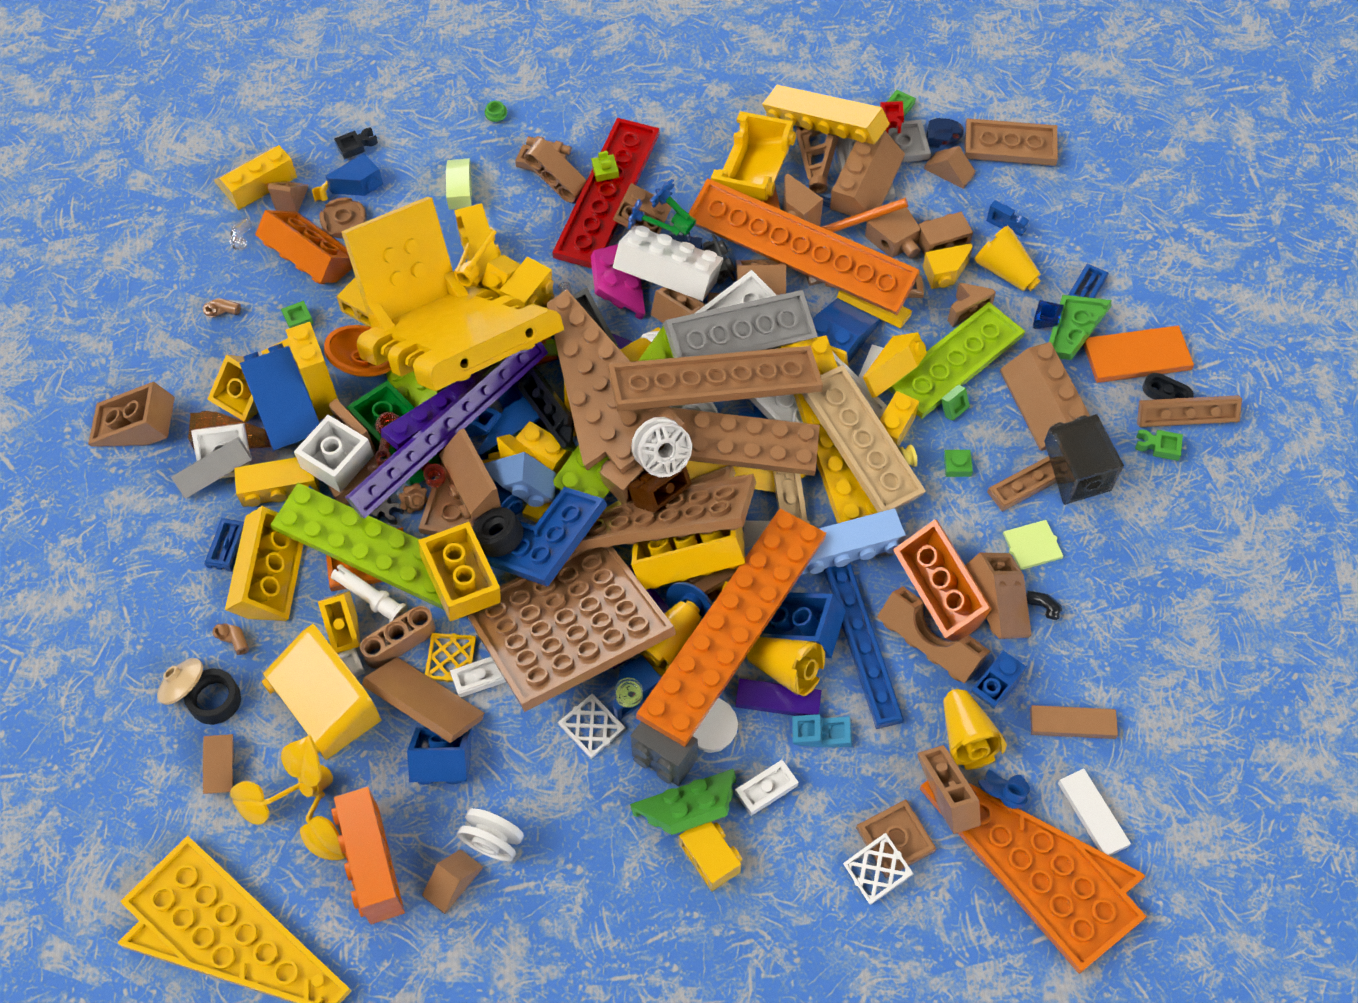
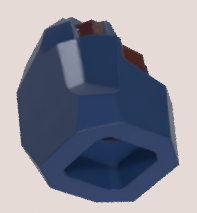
(943, 132)

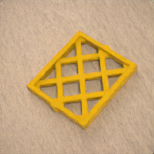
(453, 640)

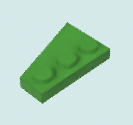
(1076, 323)

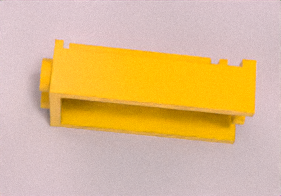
(312, 368)

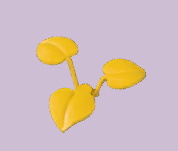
(301, 762)

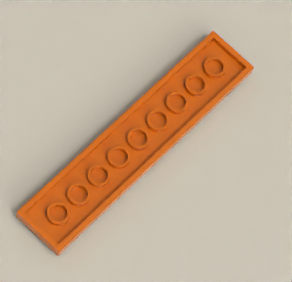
(804, 246)
(730, 628)

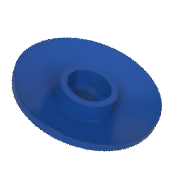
(687, 592)

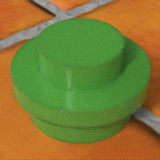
(495, 111)

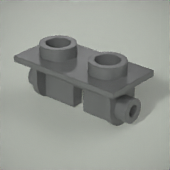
(721, 249)

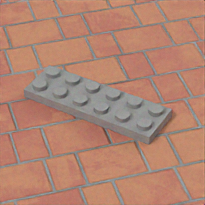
(742, 327)

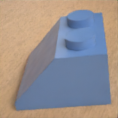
(524, 478)

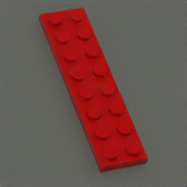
(592, 217)

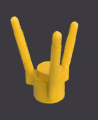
(467, 272)

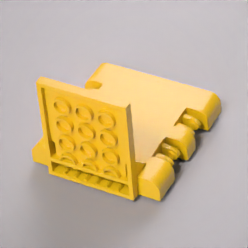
(420, 310)

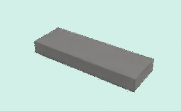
(211, 467)

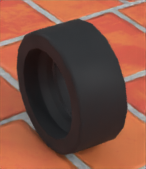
(222, 712)

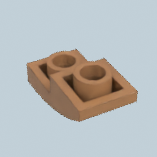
(218, 763)

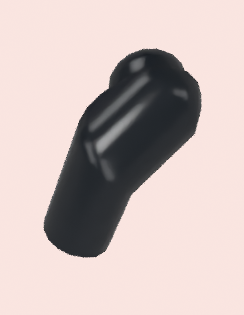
(1044, 600)

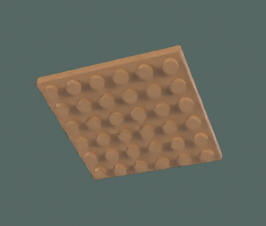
(571, 629)

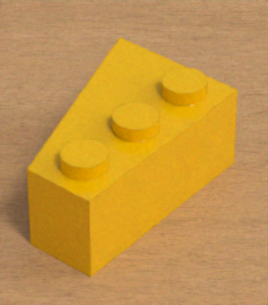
(474, 229)

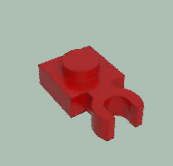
(894, 113)

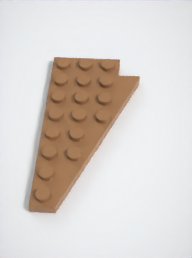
(584, 361)
(709, 505)

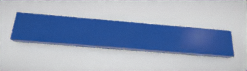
(864, 648)

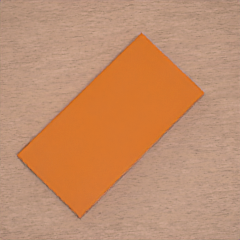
(1137, 354)

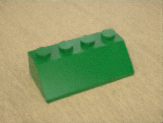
(378, 401)

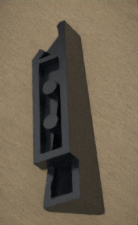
(548, 407)

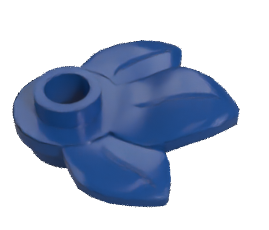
(1011, 792)

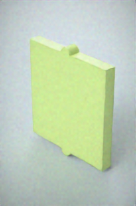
(1033, 545)

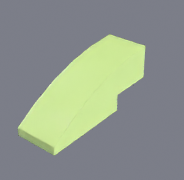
(458, 183)

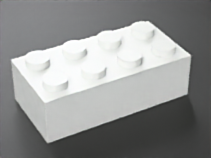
(668, 262)

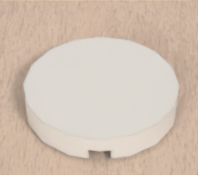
(717, 728)

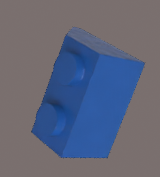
(436, 759)

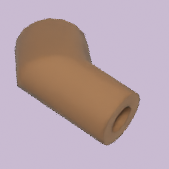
(219, 306)
(233, 635)

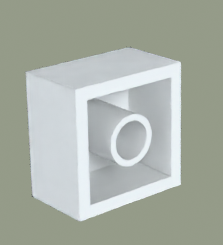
(334, 453)

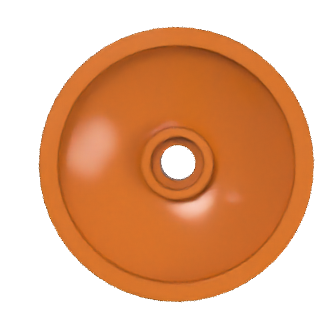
(342, 352)

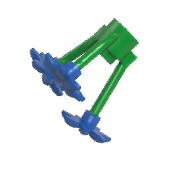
(682, 220)

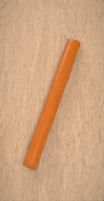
(867, 215)

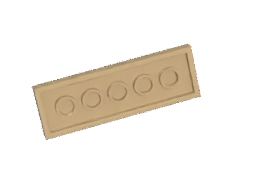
(863, 442)

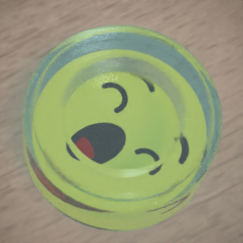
(628, 692)

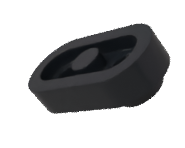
(1167, 387)

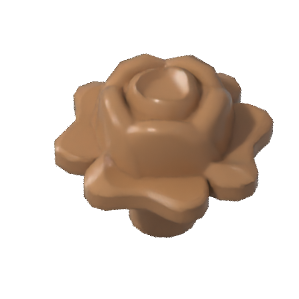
(413, 498)

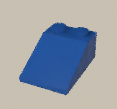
(845, 326)
(808, 618)

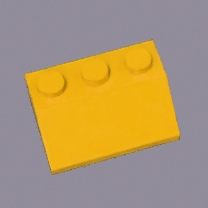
(252, 178)

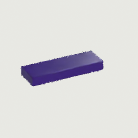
(776, 698)

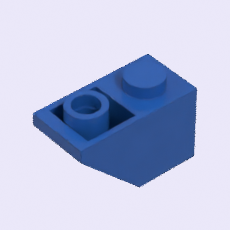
(999, 680)

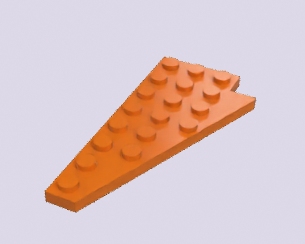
(1056, 879)

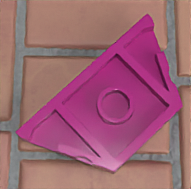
(616, 285)

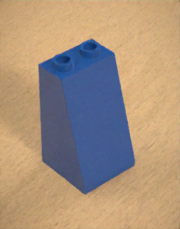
(280, 395)

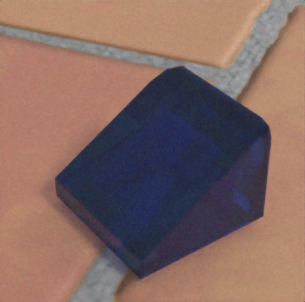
(1047, 315)

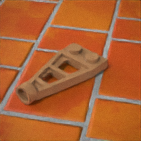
(816, 173)

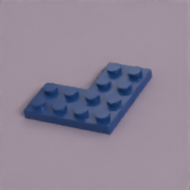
(553, 538)

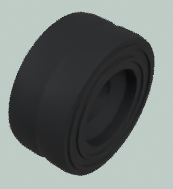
(506, 539)

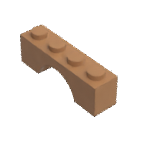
(905, 615)

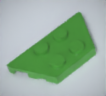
(689, 804)

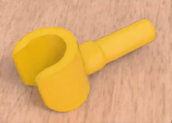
(320, 193)

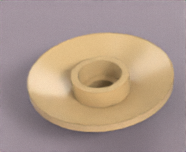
(179, 681)

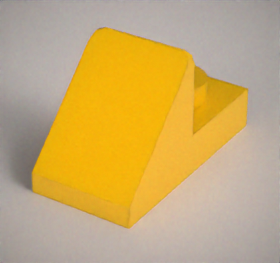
(507, 447)

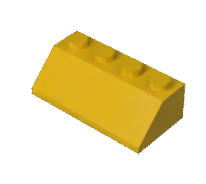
(264, 570)

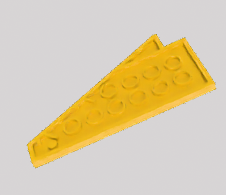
(212, 925)

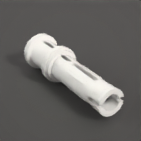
(378, 600)

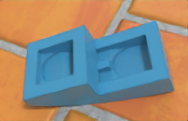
(822, 732)

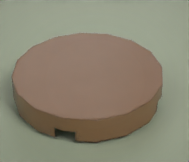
(341, 215)

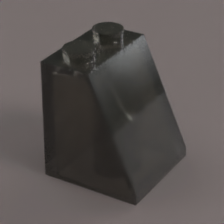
(1082, 458)

